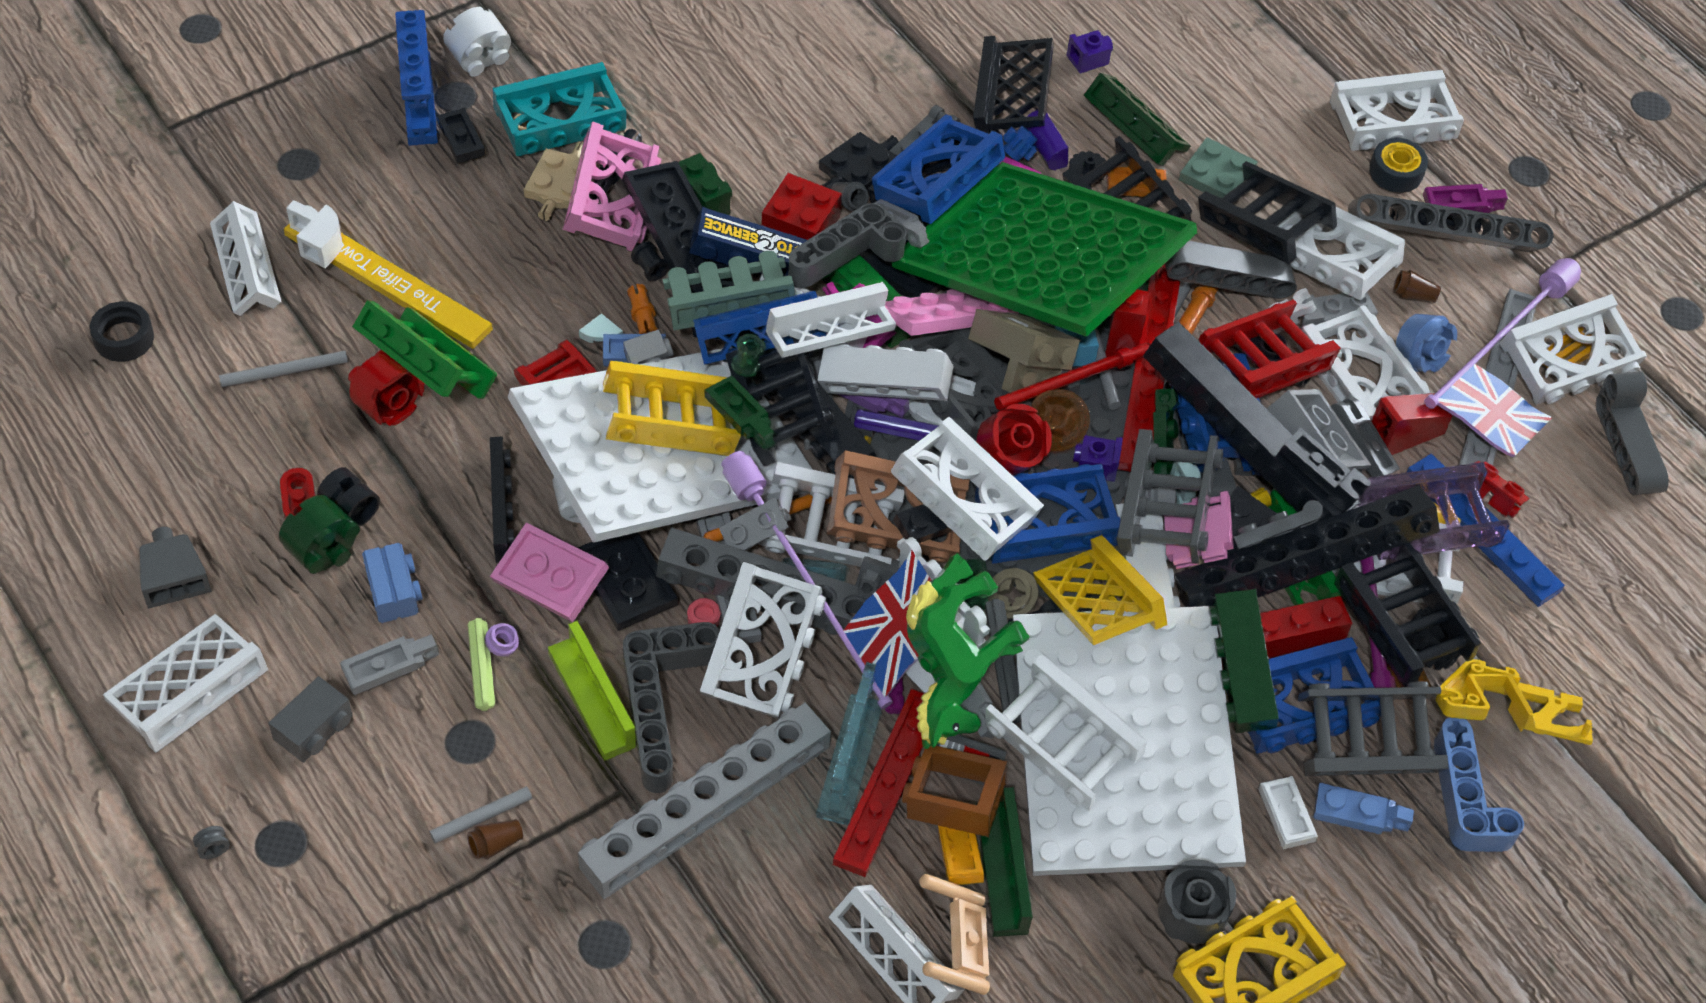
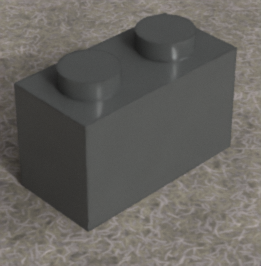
(311, 719)

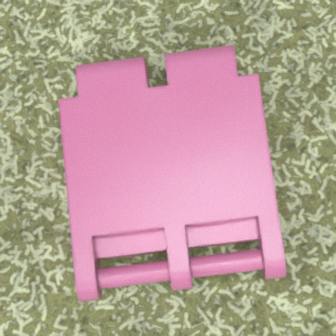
(1218, 527)

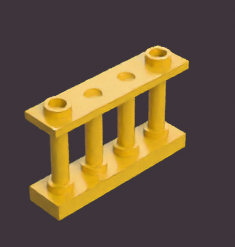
(672, 386)

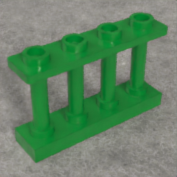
(424, 350)

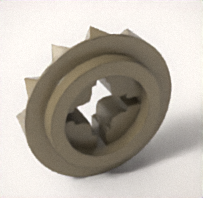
(1024, 584)

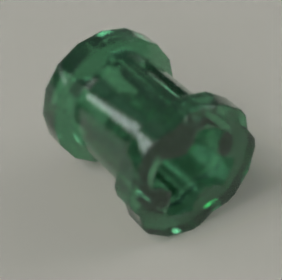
(749, 350)

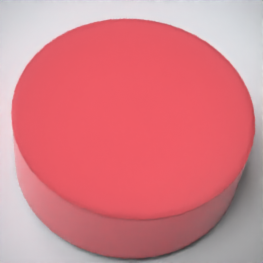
(703, 611)

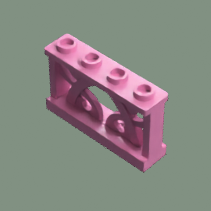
(581, 208)

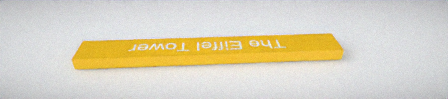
(408, 291)

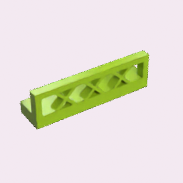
(593, 693)

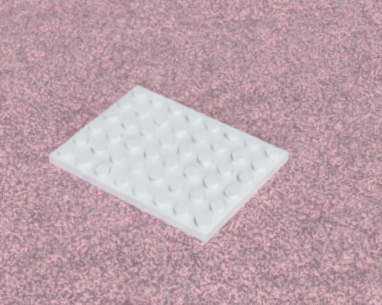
(631, 485)
(1183, 789)

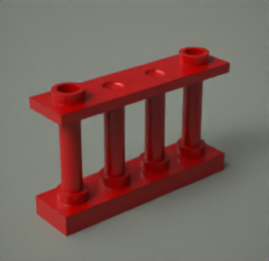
(1271, 374)

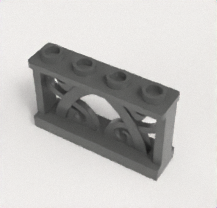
(974, 362)

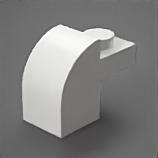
(319, 232)

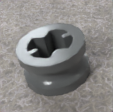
(211, 842)

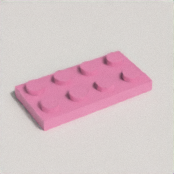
(937, 311)

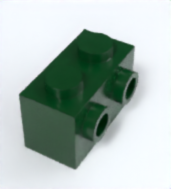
(706, 183)

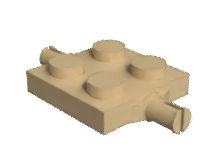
(553, 180)

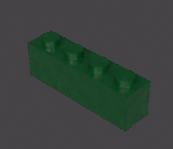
(1244, 660)

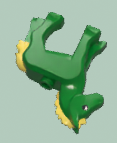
(950, 652)

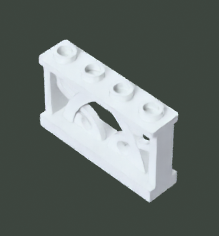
(1408, 90)
(1343, 270)
(1589, 316)
(1374, 345)
(967, 460)
(747, 596)

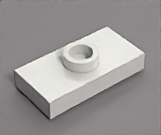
(1287, 812)

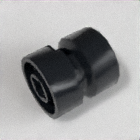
(350, 495)

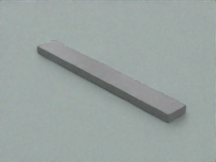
(1503, 368)

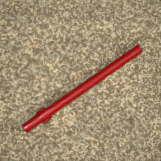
(1119, 358)

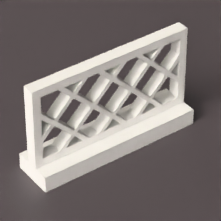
(200, 695)

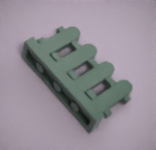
(714, 299)

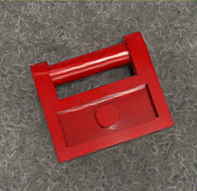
(572, 366)

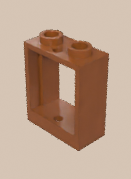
(951, 813)

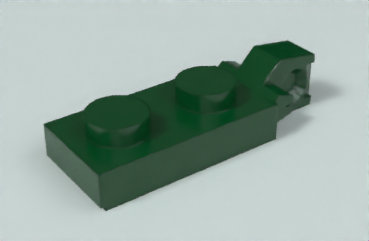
(741, 411)
(1165, 426)

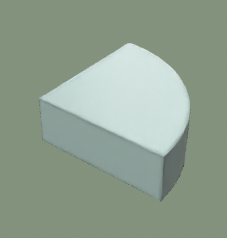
(597, 327)

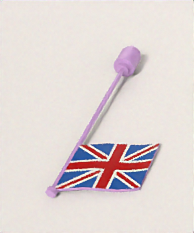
(1488, 402)
(880, 626)

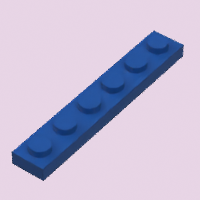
(1510, 555)

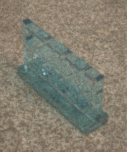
(851, 753)

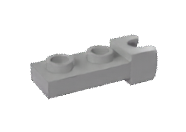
(1334, 306)

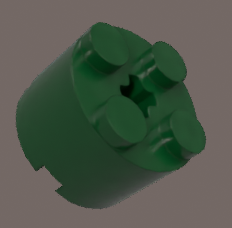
(319, 534)

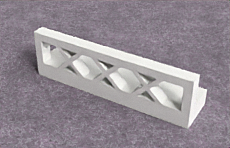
(252, 255)
(825, 314)
(896, 937)

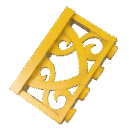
(1309, 975)

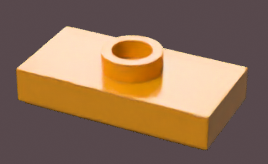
(960, 856)

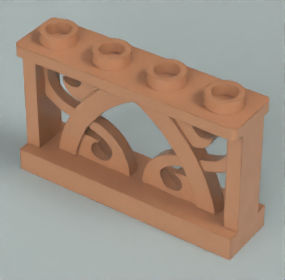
(866, 471)

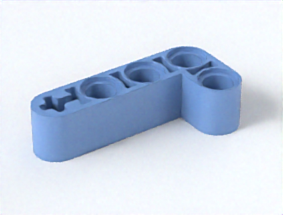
(1468, 783)

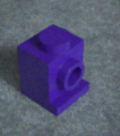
(1089, 51)
(1100, 451)

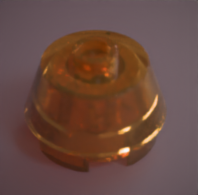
(1066, 416)

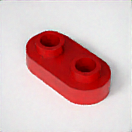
(292, 498)

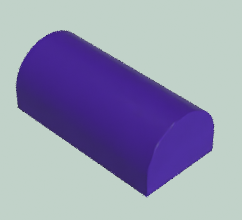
(1050, 144)

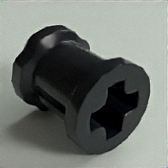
(650, 261)

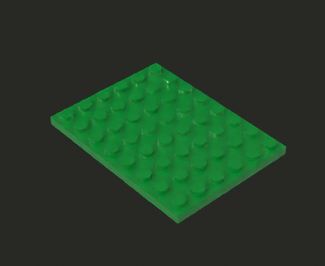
(1046, 247)

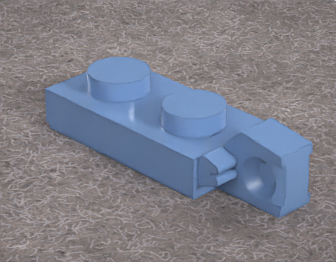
(1360, 810)

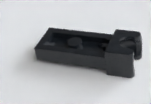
(1325, 470)

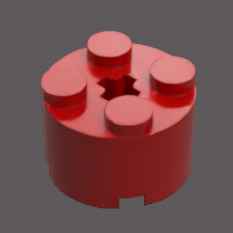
(384, 389)
(1016, 437)

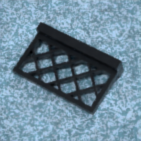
(991, 84)

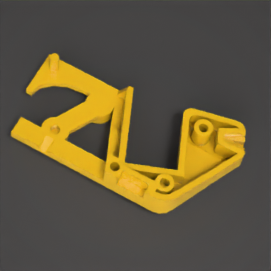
(1464, 699)

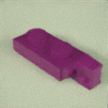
(1467, 197)

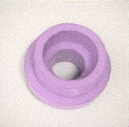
(505, 632)

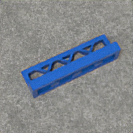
(743, 319)

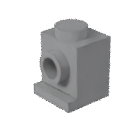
(647, 348)

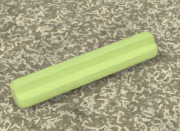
(481, 665)

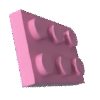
(549, 572)

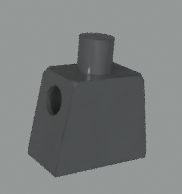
(170, 569)

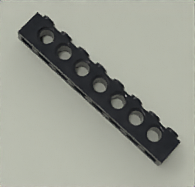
(1313, 549)

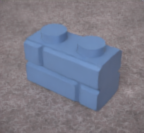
(391, 582)

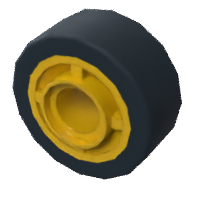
(1398, 165)

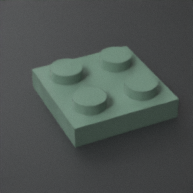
(1215, 168)

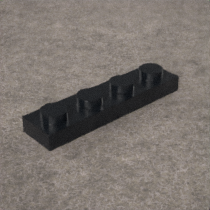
(501, 486)

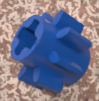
(1020, 143)

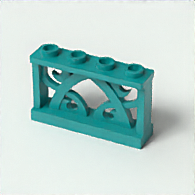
(572, 87)

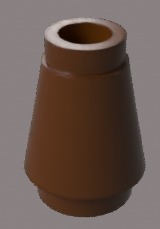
(1415, 287)
(493, 838)

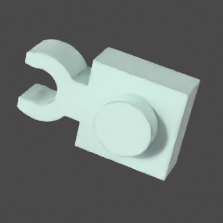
(1187, 470)

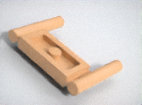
(968, 937)

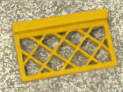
(1122, 581)

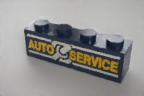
(724, 237)

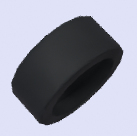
(119, 313)

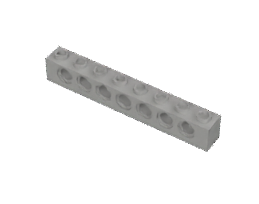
(612, 873)

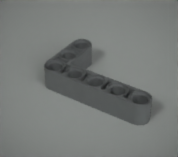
(649, 695)

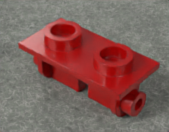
(1505, 493)

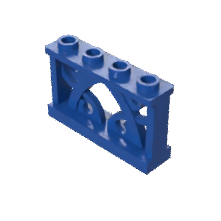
(938, 192)
(1062, 488)
(1302, 665)

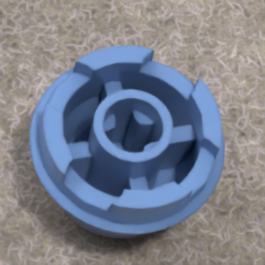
(1425, 341)

